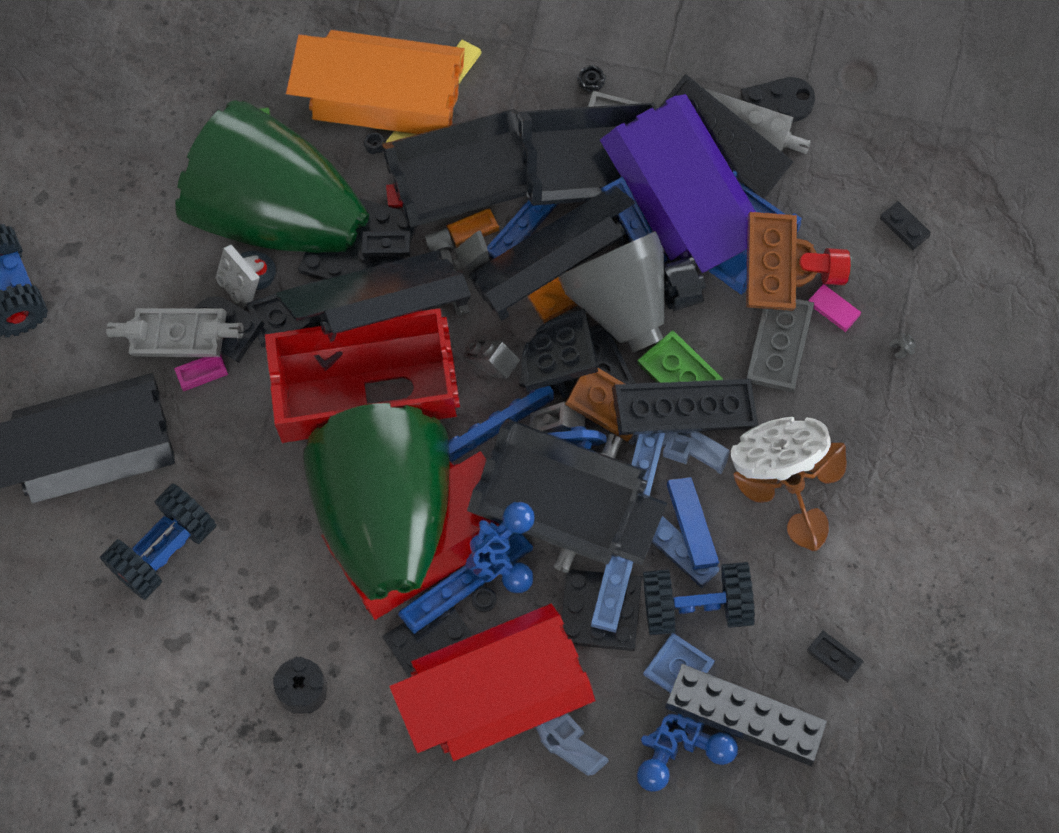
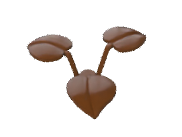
(810, 527)

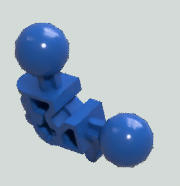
(491, 545)
(655, 775)

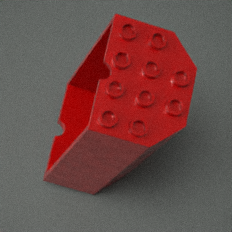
(397, 348)

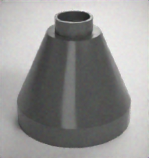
(623, 291)

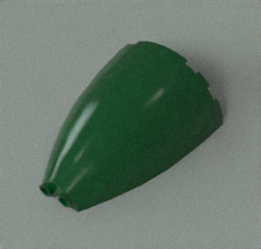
(266, 186)
(380, 493)

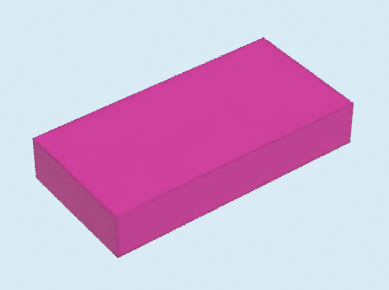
(834, 308)
(200, 372)

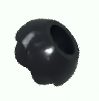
(588, 73)

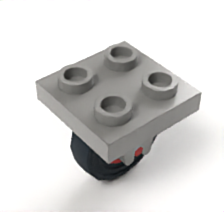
(244, 274)

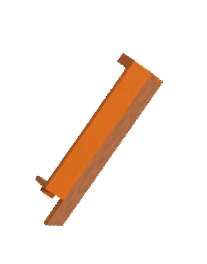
(377, 81)

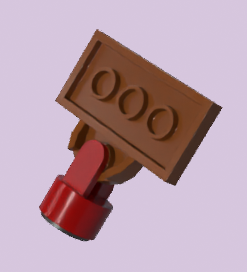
(782, 262)

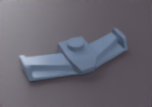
(683, 444)
(562, 738)

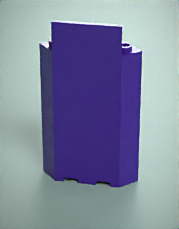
(682, 183)

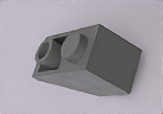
(491, 357)

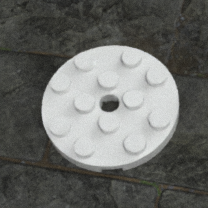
(761, 454)

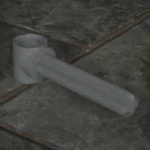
(442, 242)

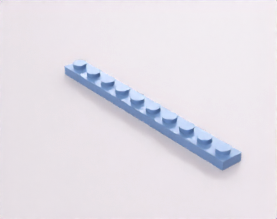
(618, 571)

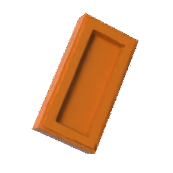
(466, 227)

